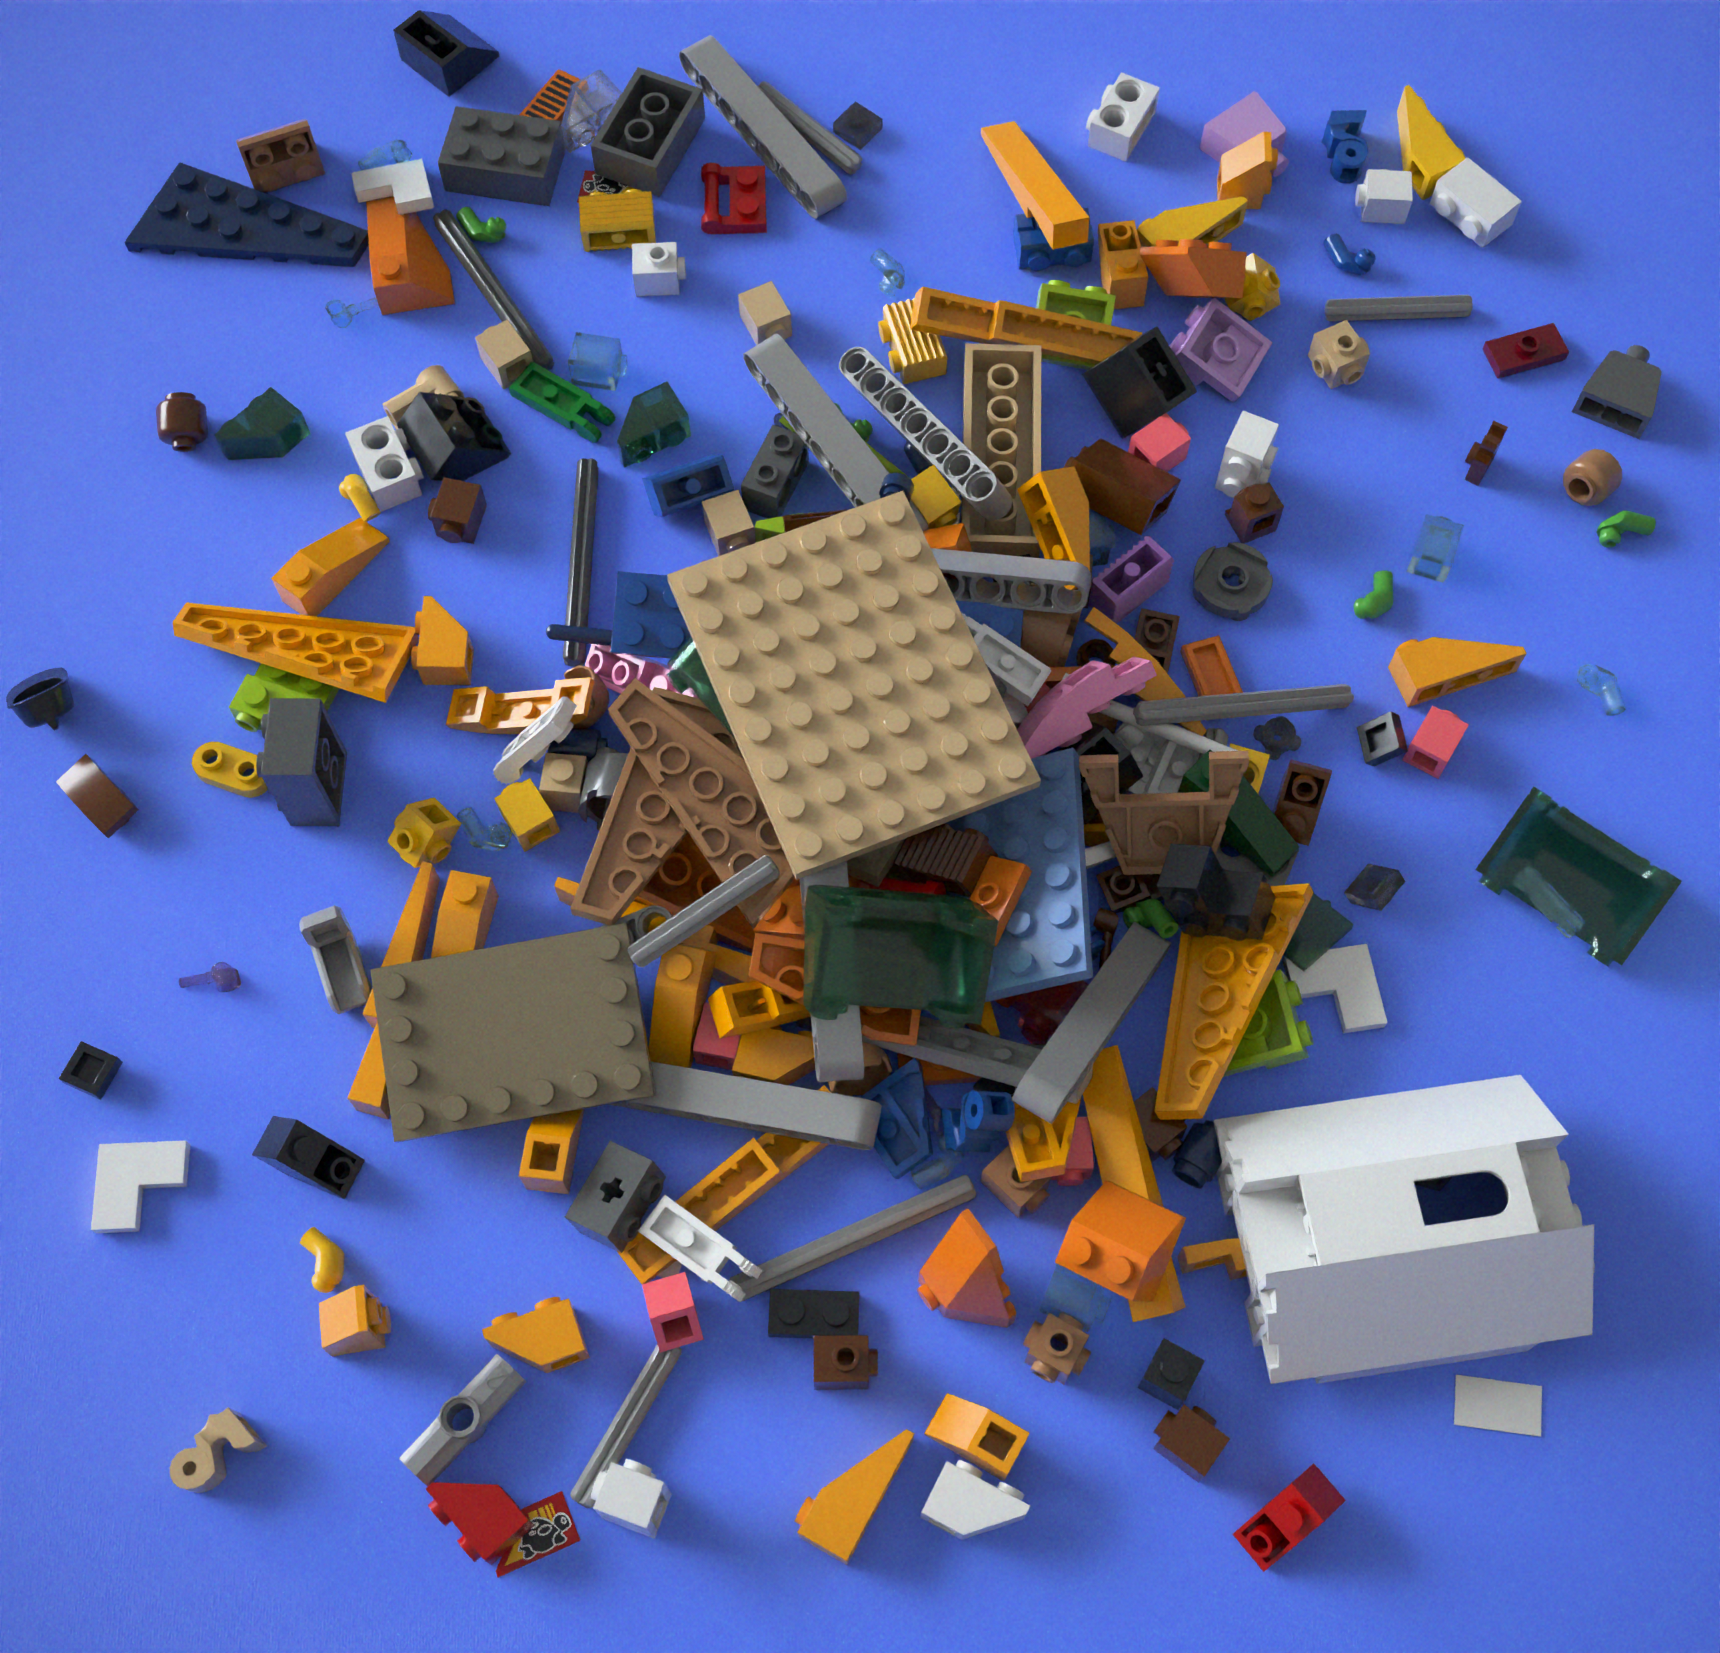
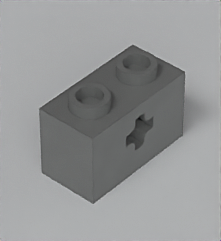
(597, 1206)

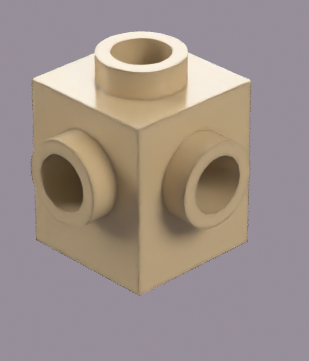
(1339, 355)

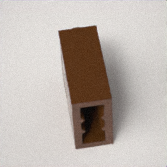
(1124, 485)

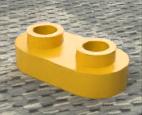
(228, 769)

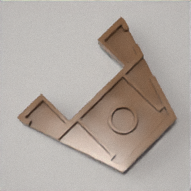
(1147, 824)

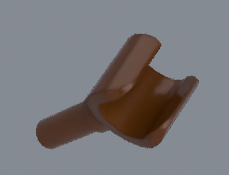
(1106, 923)

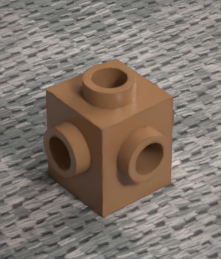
(1054, 1364)

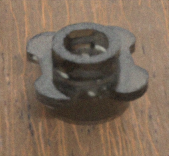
(1277, 726)

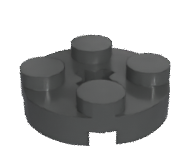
(1228, 600)

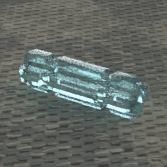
(1549, 901)

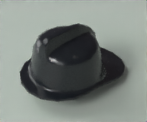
(42, 698)

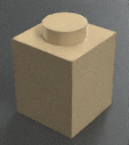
(764, 313)
(503, 353)
(728, 522)
(563, 781)

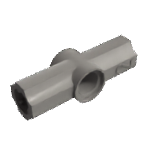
(440, 1442)

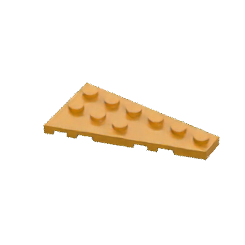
(333, 651)
(1214, 1001)

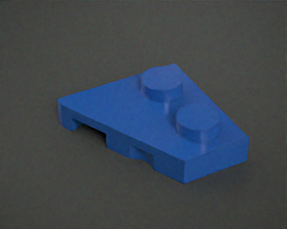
(903, 1124)

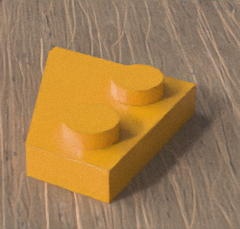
(1041, 1147)

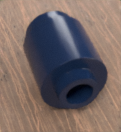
(580, 742)
(1198, 1156)

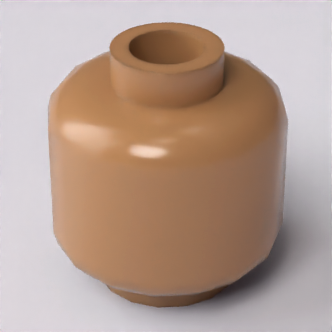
(1592, 477)

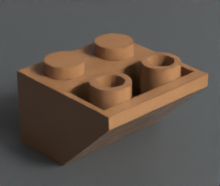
(281, 156)

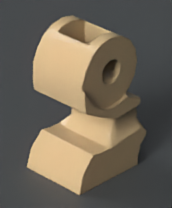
(204, 1466)

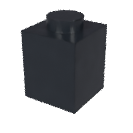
(1171, 1374)

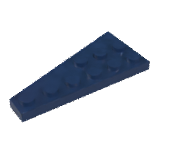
(237, 222)

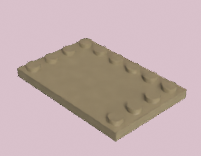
(512, 1032)

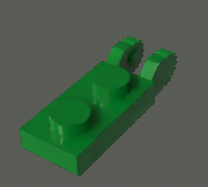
(560, 401)

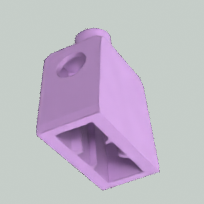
(1241, 123)

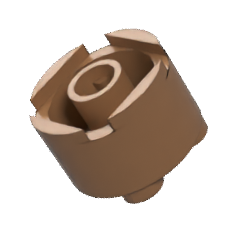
(1048, 635)

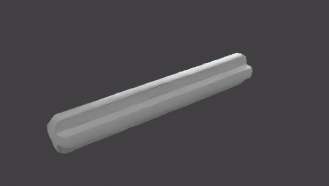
(813, 131)
(1398, 307)
(703, 911)
(626, 1421)

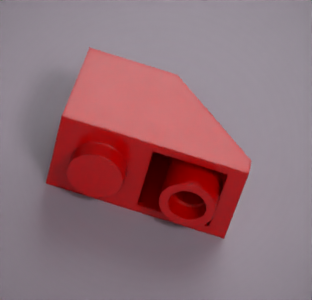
(482, 1514)
(1289, 1517)

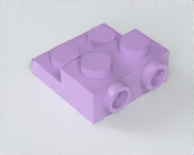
(1220, 349)

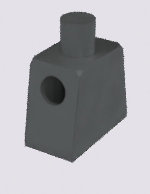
(1621, 392)

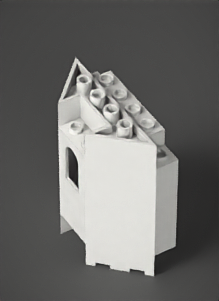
(1340, 1246)

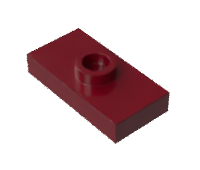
(1525, 350)

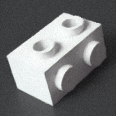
(1475, 202)
(1247, 454)
(631, 1497)

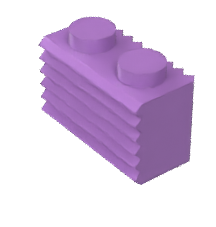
(1131, 579)

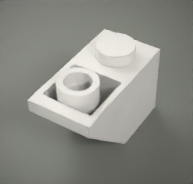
(970, 1506)

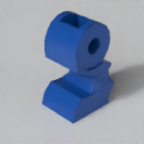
(1345, 145)
(977, 1121)

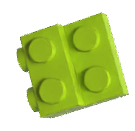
(1087, 304)
(269, 682)
(1274, 1031)

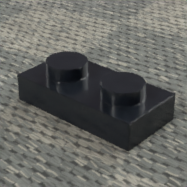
(812, 1313)

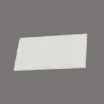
(1498, 1405)

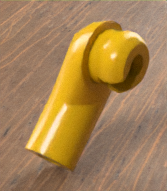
(356, 490)
(329, 1260)

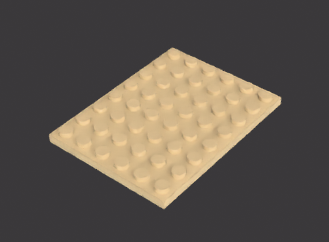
(851, 684)

